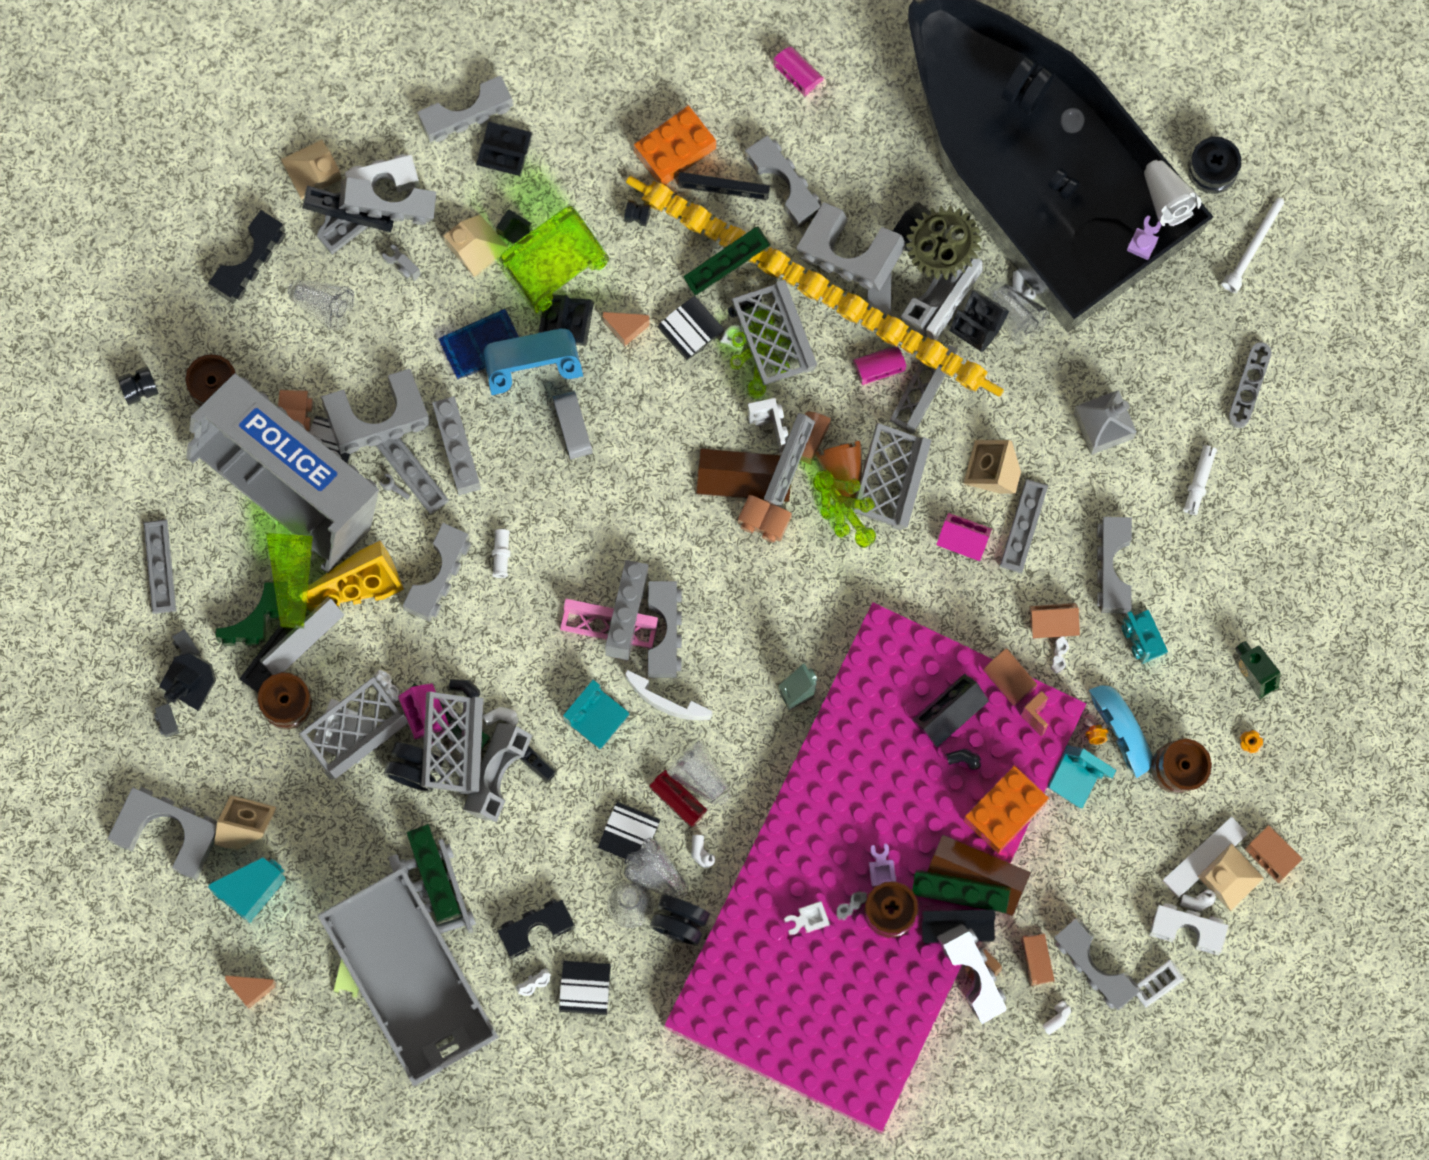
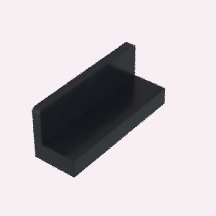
(951, 709)
(938, 922)

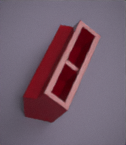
(678, 799)

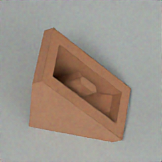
(626, 326)
(250, 989)

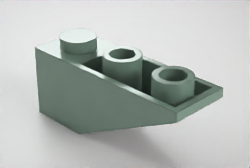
(798, 687)

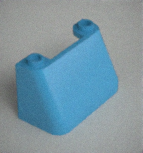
(529, 352)

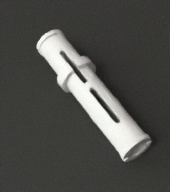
(1197, 488)

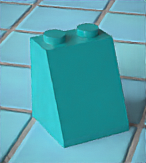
(249, 887)

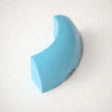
(1125, 728)

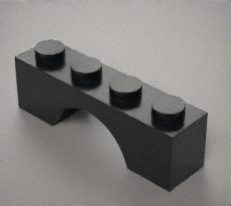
(231, 280)

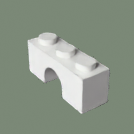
(399, 170)
(1209, 931)

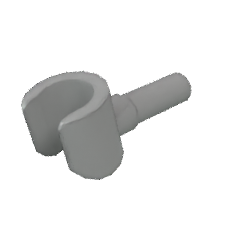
(392, 486)

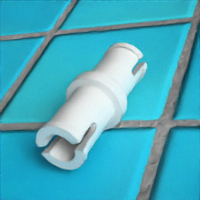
(501, 553)

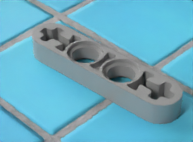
(1250, 385)

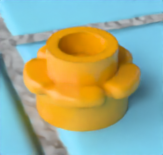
(1097, 734)
(1251, 735)

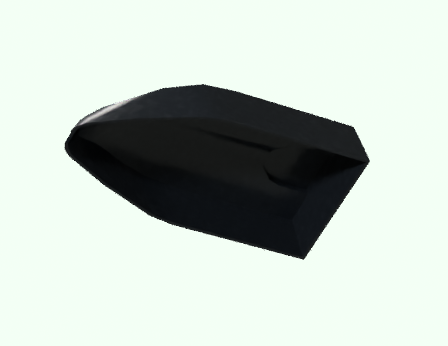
(1004, 159)

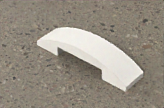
(693, 712)

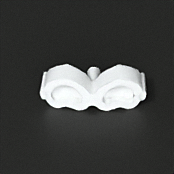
(1060, 649)
(385, 681)
(538, 980)

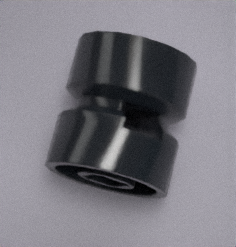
(138, 385)

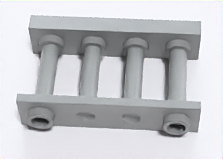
(446, 853)

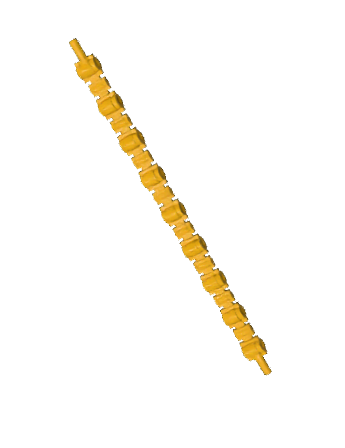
(815, 286)

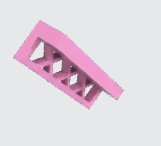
(605, 614)

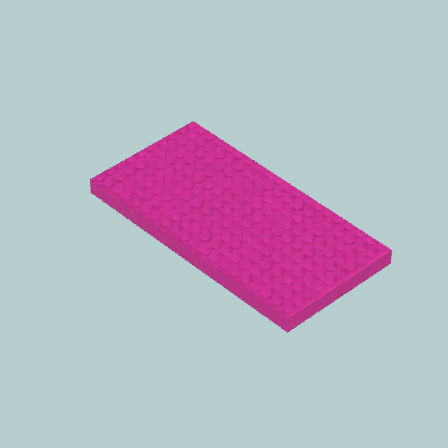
(839, 1005)

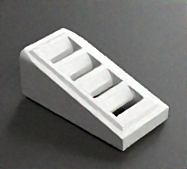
(1163, 990)

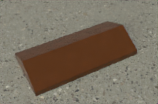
(736, 473)
(966, 862)

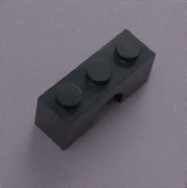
(553, 916)

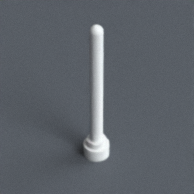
(1233, 281)

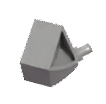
(1105, 422)

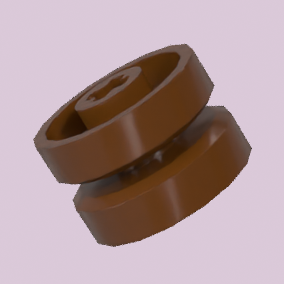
(203, 373)
(288, 714)
(1181, 766)
(891, 895)

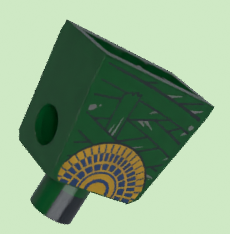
(1258, 669)

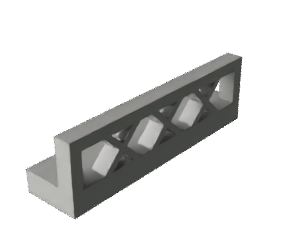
(926, 399)

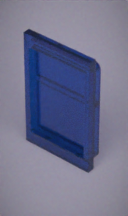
(466, 345)

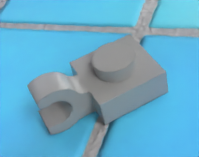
(406, 266)

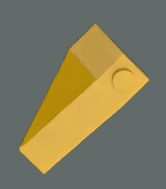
(359, 577)

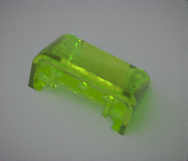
(552, 257)

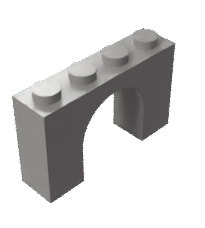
(868, 269)
(353, 433)
(143, 807)

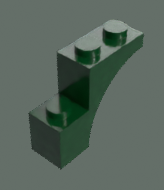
(253, 627)

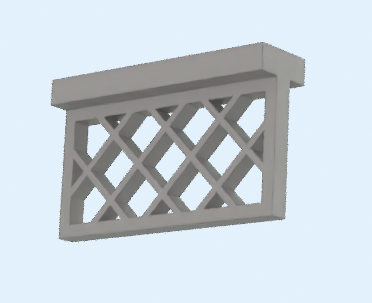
(793, 327)
(910, 481)
(363, 746)
(470, 748)

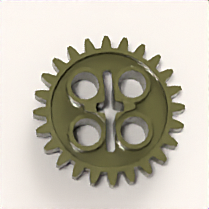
(962, 249)

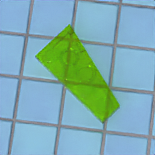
(290, 568)

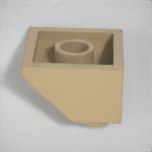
(312, 167)
(475, 244)
(993, 466)
(242, 822)
(1231, 877)

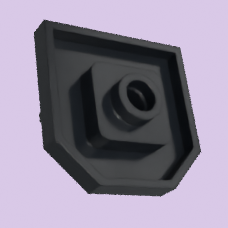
(188, 680)

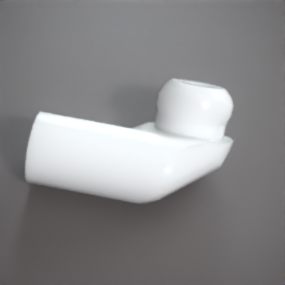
(1018, 283)
(503, 714)
(699, 854)
(1200, 902)
(1058, 1020)

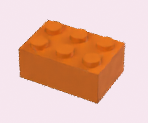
(675, 146)
(1006, 809)

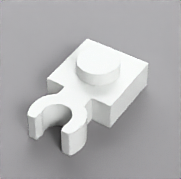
(811, 917)

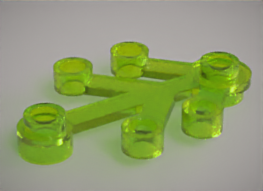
(761, 348)
(828, 485)

